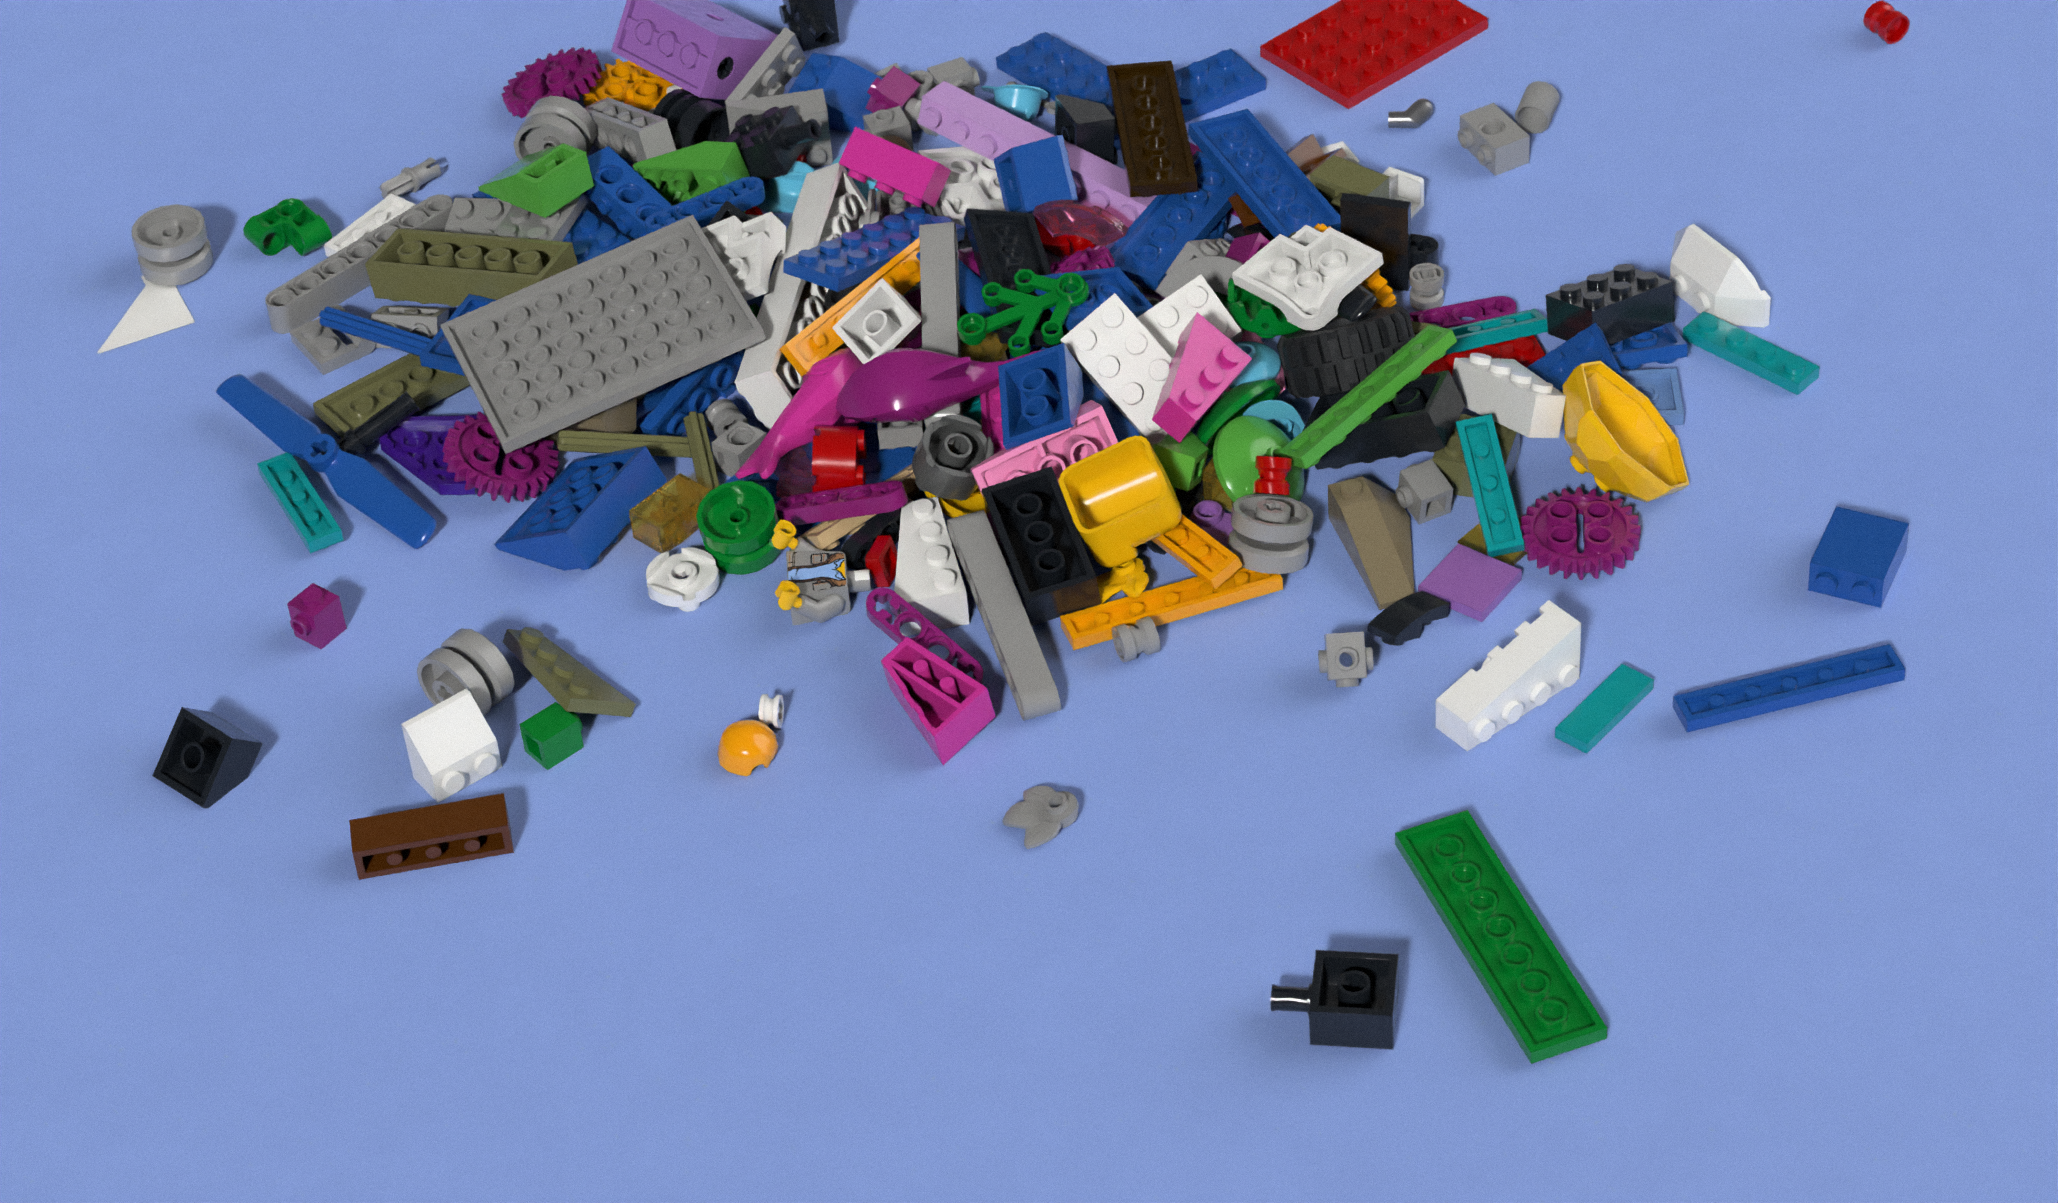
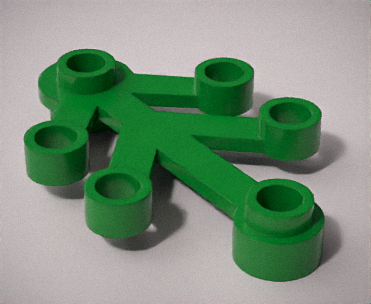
(1027, 308)

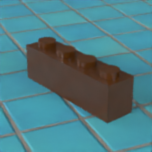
(431, 836)

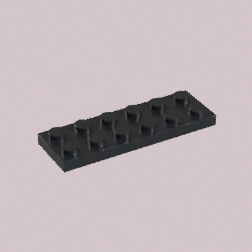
(1003, 246)

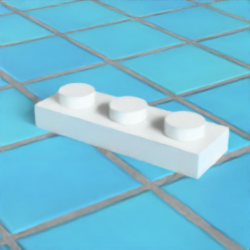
(371, 220)

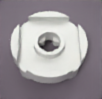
(669, 589)

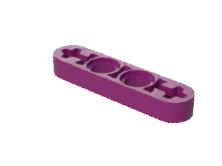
(1450, 315)
(842, 503)
(929, 634)

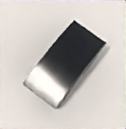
(1405, 618)

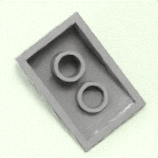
(808, 106)

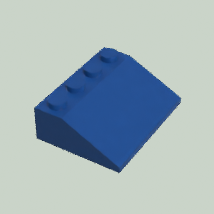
(583, 509)

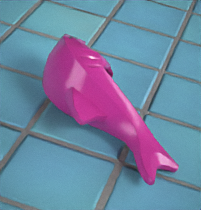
(809, 407)

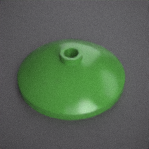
(1236, 455)

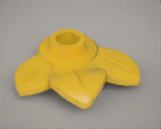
(1126, 577)

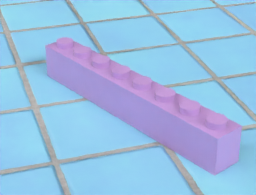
(995, 131)

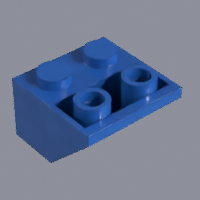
(1035, 174)

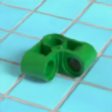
(287, 225)

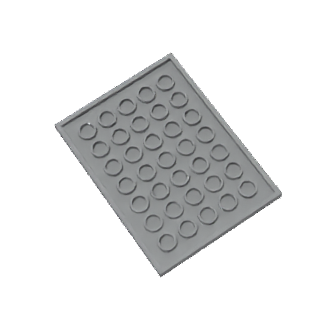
(601, 333)

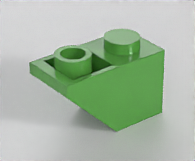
(1182, 460)

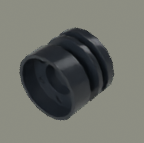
(692, 118)

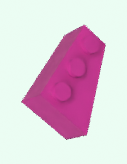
(894, 168)
(1198, 376)
(937, 697)

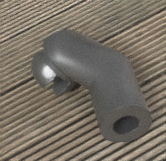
(1412, 117)

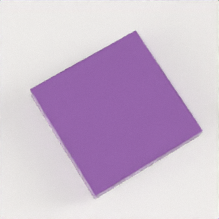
(1471, 582)

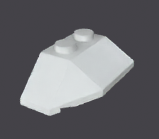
(1716, 280)

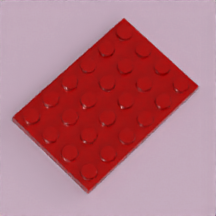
(1370, 44)

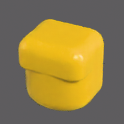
(1120, 500)

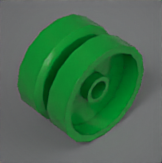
(739, 526)

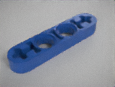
(741, 193)

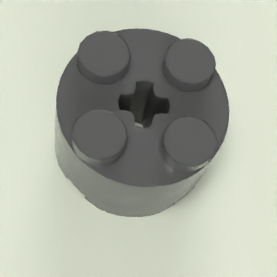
(948, 454)

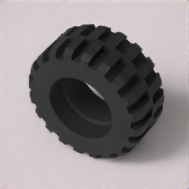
(1342, 351)

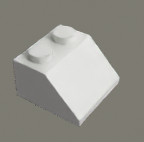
(877, 322)
(450, 746)

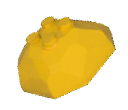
(1620, 436)

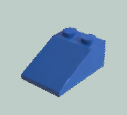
(843, 86)
(1039, 395)

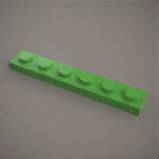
(1368, 396)

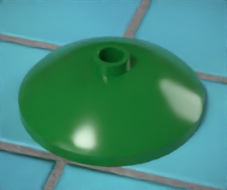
(1233, 405)

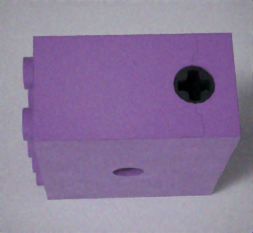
(691, 43)

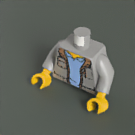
(817, 579)

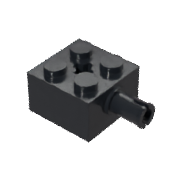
(811, 21)
(772, 140)
(1348, 1000)

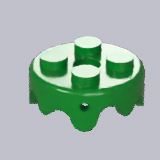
(1256, 314)

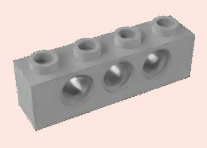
(630, 130)

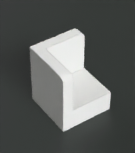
(1406, 188)

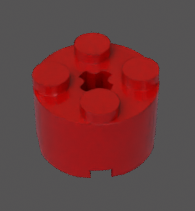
(838, 456)

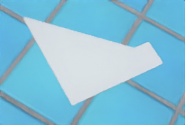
(152, 313)

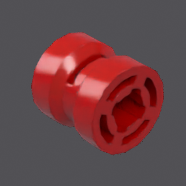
(1885, 21)
(1272, 475)

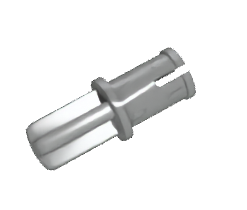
(411, 178)

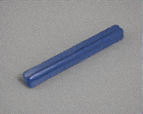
(373, 331)

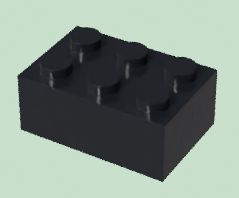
(1619, 302)

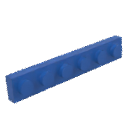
(1788, 688)

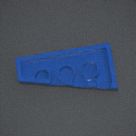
(693, 393)

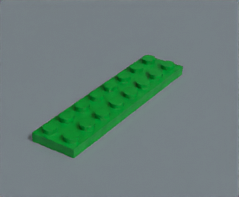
(1500, 937)

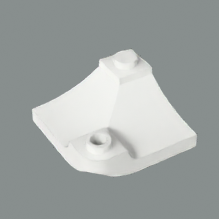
(970, 184)
(748, 250)
(1308, 274)

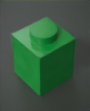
(552, 735)

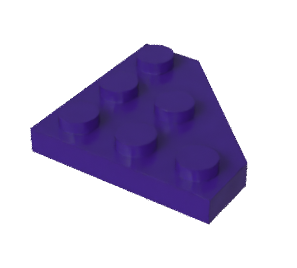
(418, 448)

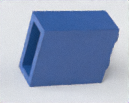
(1858, 557)

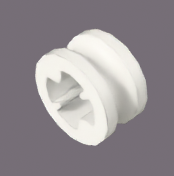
(771, 710)

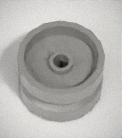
(555, 122)
(172, 245)
(1270, 533)
(468, 663)

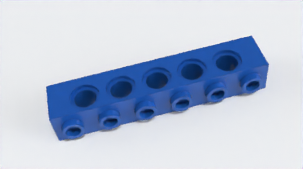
(622, 193)

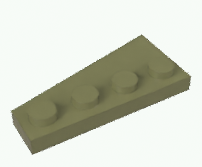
(565, 677)

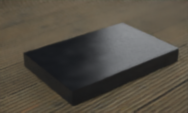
(1384, 227)

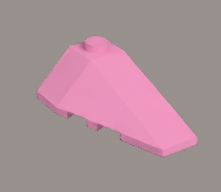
(1087, 436)

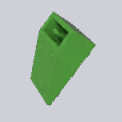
(693, 170)
(543, 180)

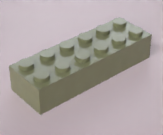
(451, 265)

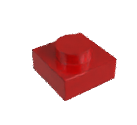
(882, 561)

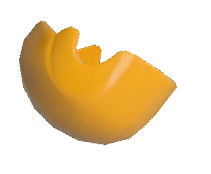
(746, 746)

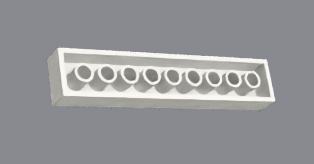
(824, 211)

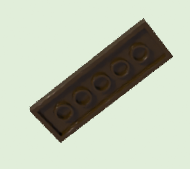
(1151, 129)

